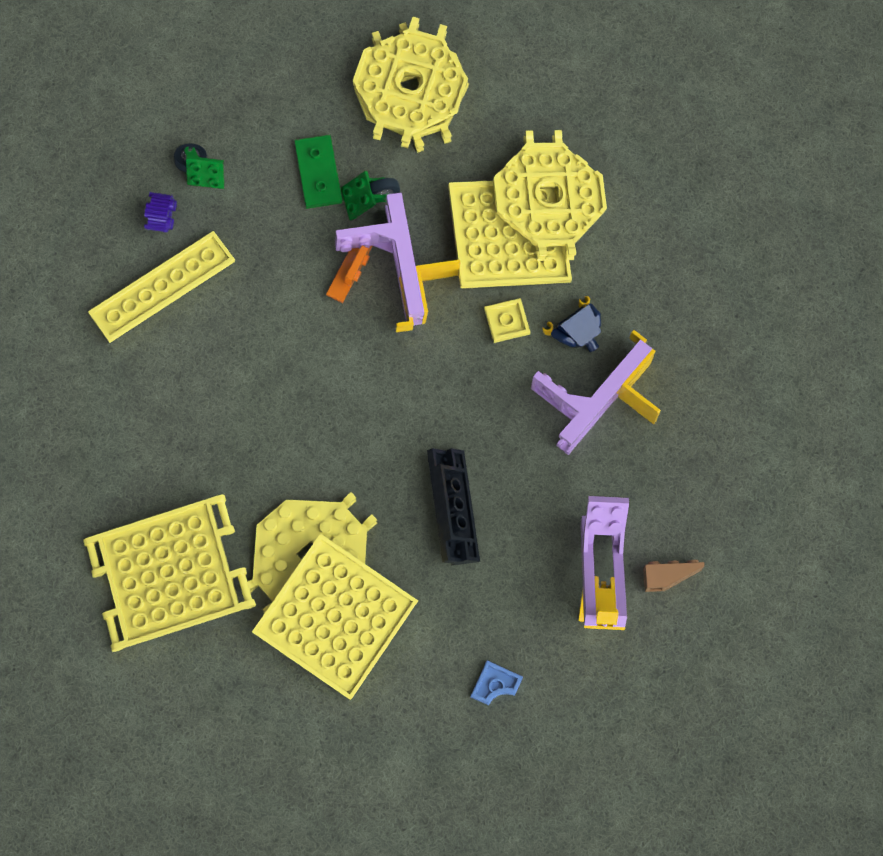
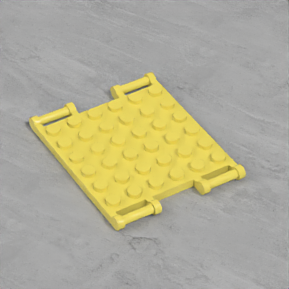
(168, 572)

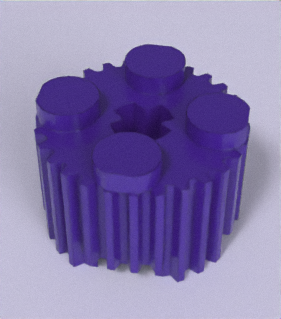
(160, 212)

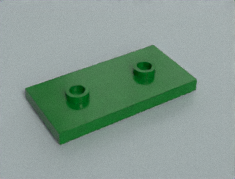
(318, 171)

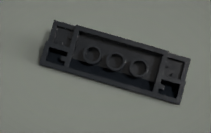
(453, 506)

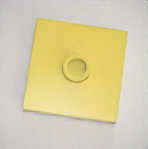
(507, 320)

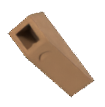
(664, 576)

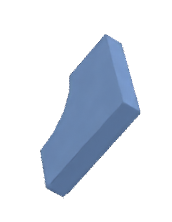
(494, 682)

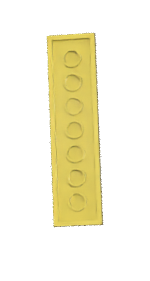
(161, 286)

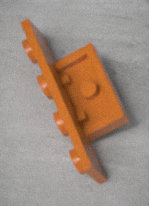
(349, 273)

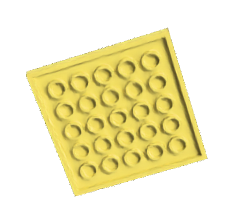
(492, 249)
(335, 616)

